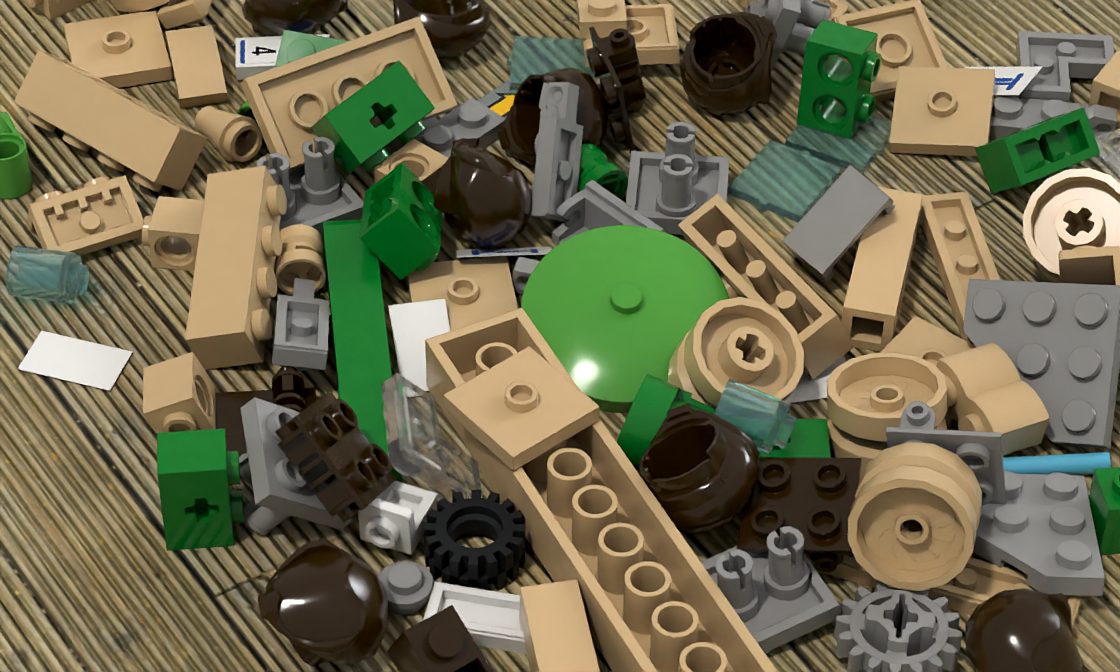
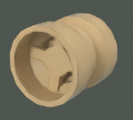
(300, 257)

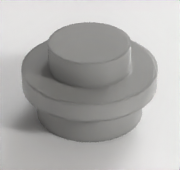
(406, 586)

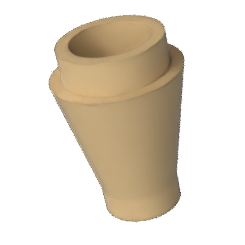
(231, 134)

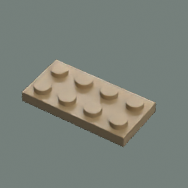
(301, 92)

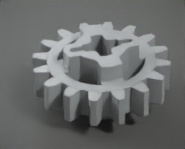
(870, 624)

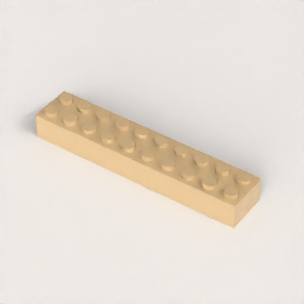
(601, 524)

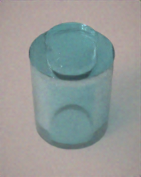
(46, 274)
(757, 415)

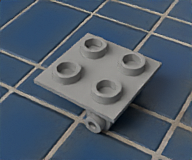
(977, 449)

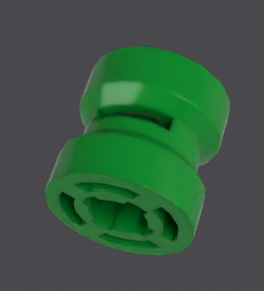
(596, 167)

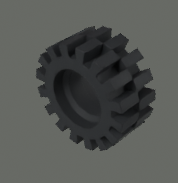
(475, 518)

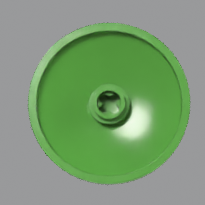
(619, 306)

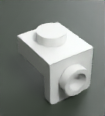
(397, 517)

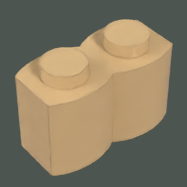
(991, 397)

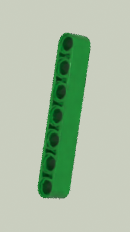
(358, 327)

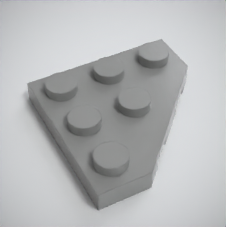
(1061, 345)
(1044, 533)

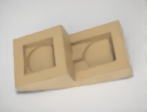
(196, 66)

